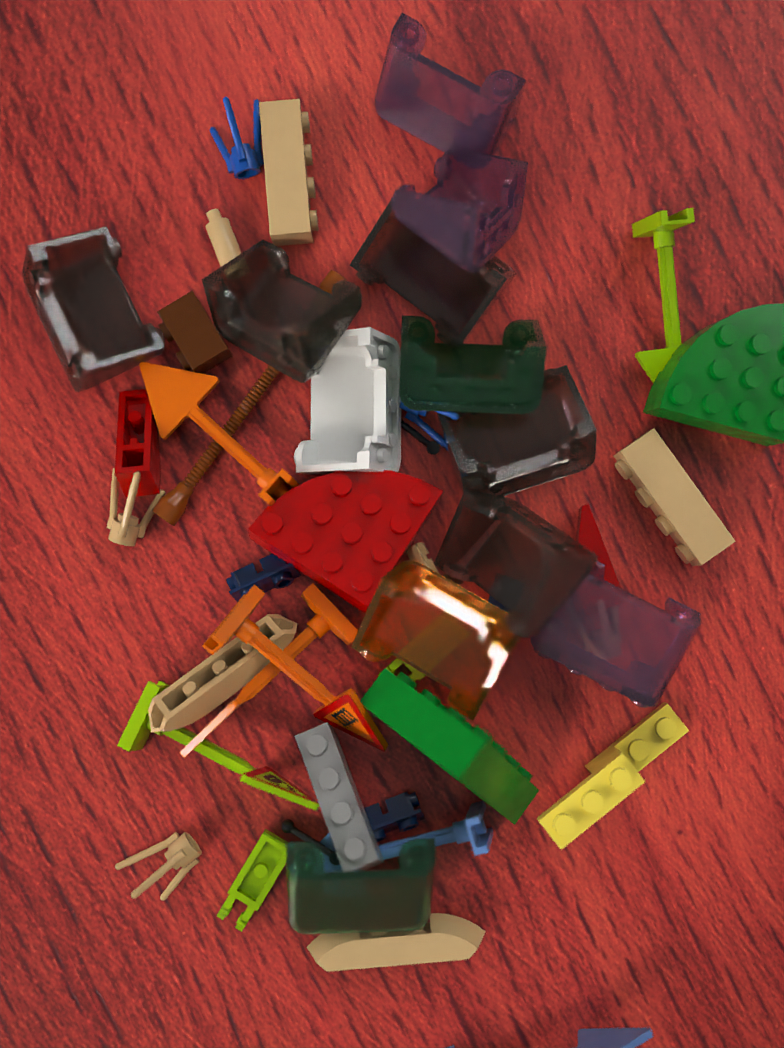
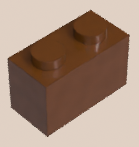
(194, 334)

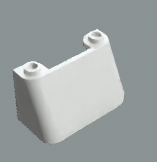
(355, 407)

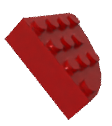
(347, 528)

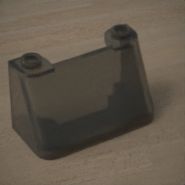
(429, 279)
(88, 307)
(277, 313)
(522, 451)
(514, 559)

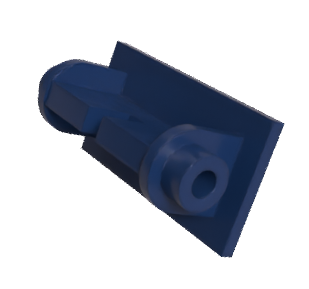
(275, 575)
(400, 815)

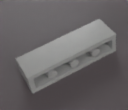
(339, 799)

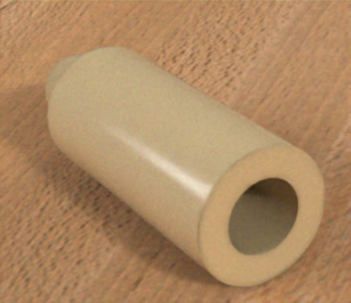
(222, 237)

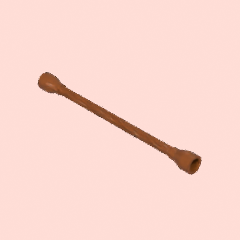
(174, 503)

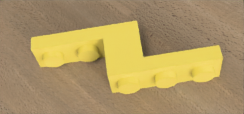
(612, 775)

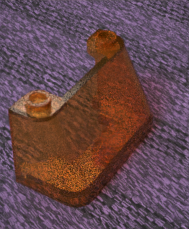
(439, 633)

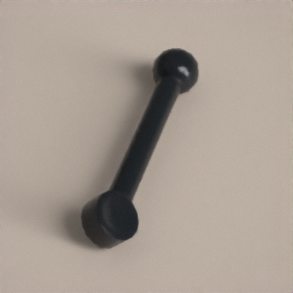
(432, 447)
(288, 827)

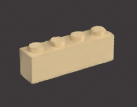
(286, 172)
(673, 499)

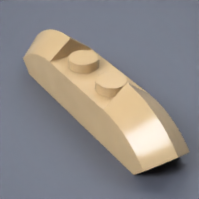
(216, 678)
(439, 940)

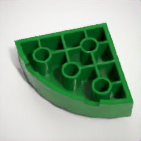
(728, 378)
(452, 743)

